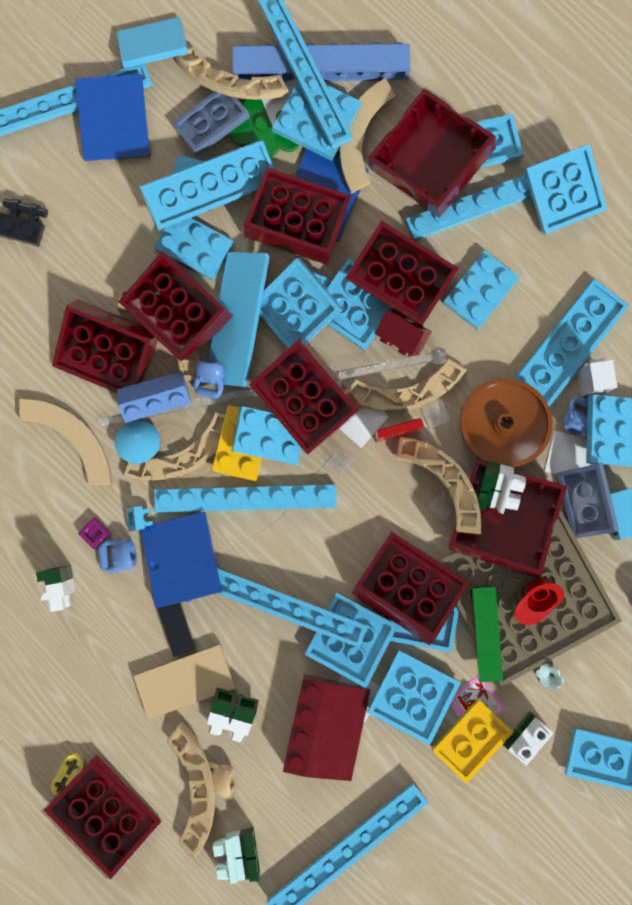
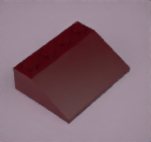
(296, 216)
(401, 273)
(174, 307)
(103, 347)
(305, 395)
(410, 588)
(326, 729)
(101, 817)

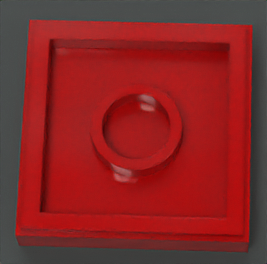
(398, 430)

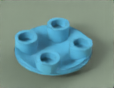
(137, 442)

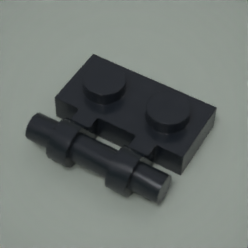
(21, 229)

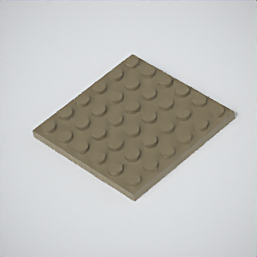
(579, 617)

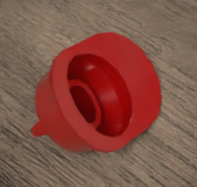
(538, 601)

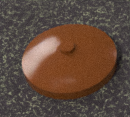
(506, 422)

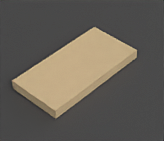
(184, 681)

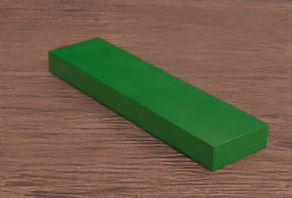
(487, 634)

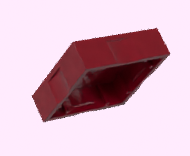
(432, 153)
(518, 537)

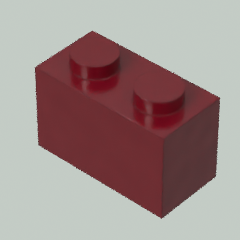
(402, 332)

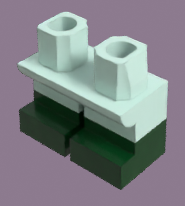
(241, 856)

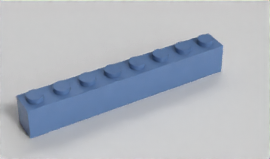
(333, 61)

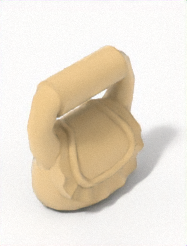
(223, 779)

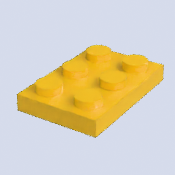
(230, 462)
(472, 740)

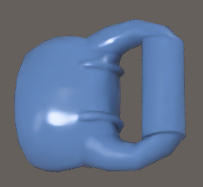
(209, 372)
(574, 420)
(123, 555)

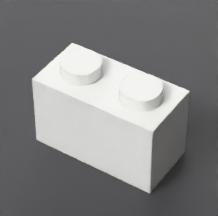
(597, 377)

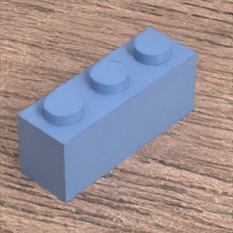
(153, 396)

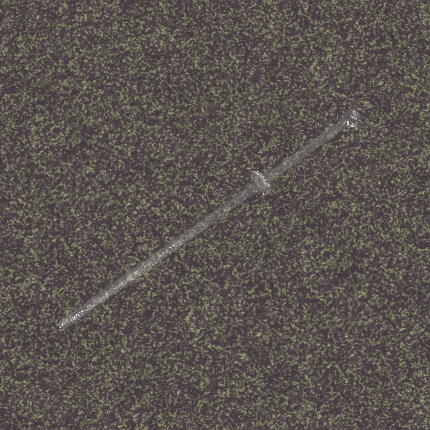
(437, 356)

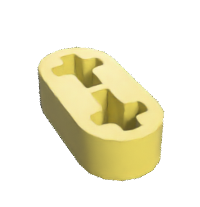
(63, 771)

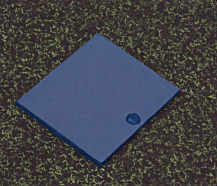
(112, 117)
(328, 174)
(181, 560)

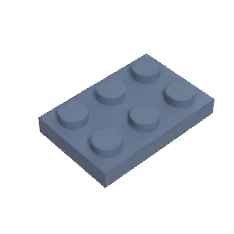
(210, 121)
(588, 501)

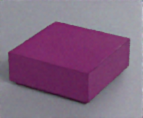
(94, 533)

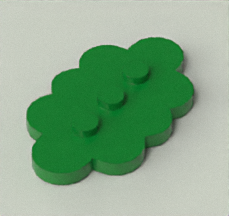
(259, 128)

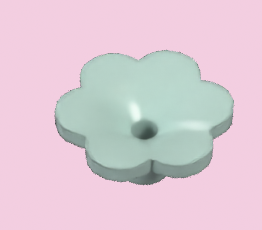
(550, 677)

